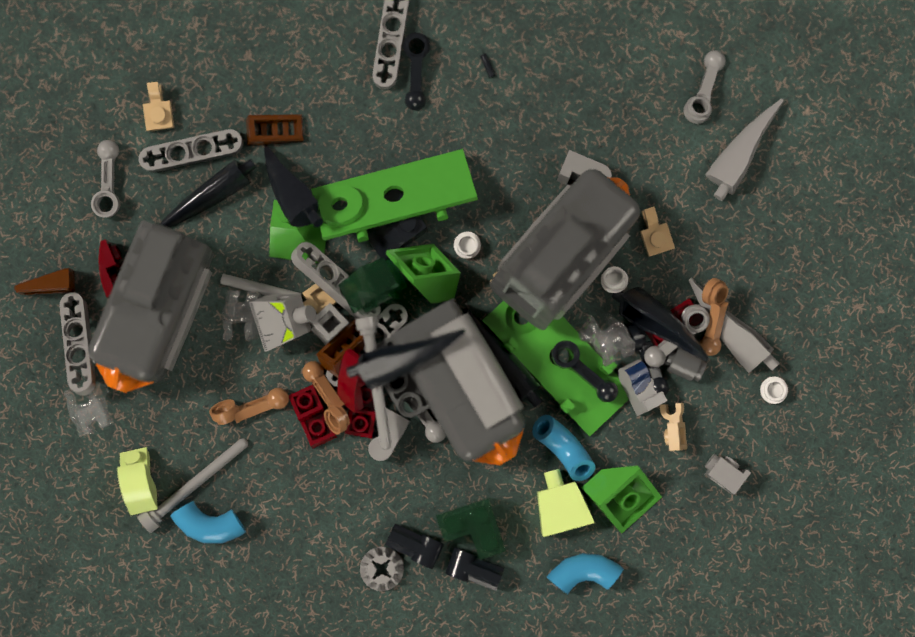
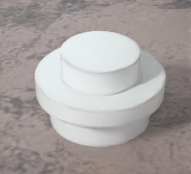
(467, 245)
(614, 279)
(774, 390)

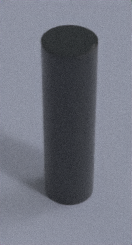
(487, 65)

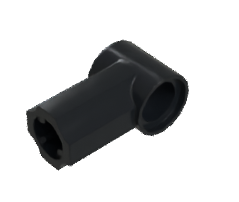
(419, 547)
(470, 568)

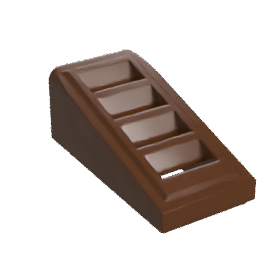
(264, 139)
(56, 282)
(330, 354)

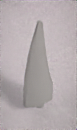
(736, 158)
(740, 339)

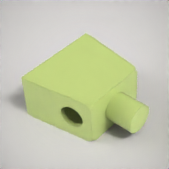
(561, 505)

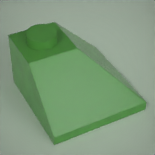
(286, 238)
(427, 271)
(622, 494)

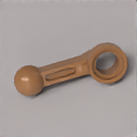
(714, 294)
(227, 410)
(335, 415)

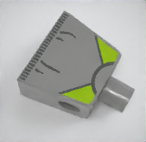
(281, 318)

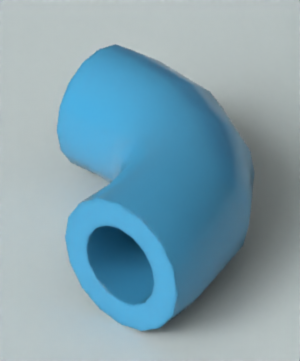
(564, 446)
(207, 528)
(585, 568)

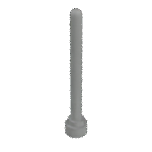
(367, 328)
(151, 519)

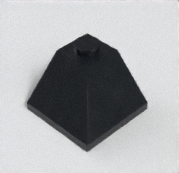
(397, 233)

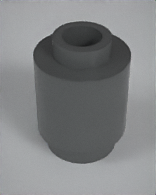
(685, 365)

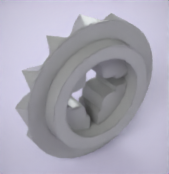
(381, 555)

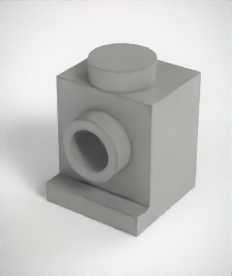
(328, 324)
(726, 473)

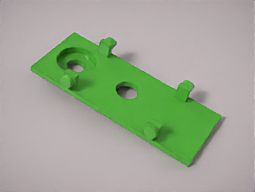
(426, 185)
(564, 385)

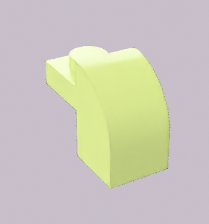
(136, 481)

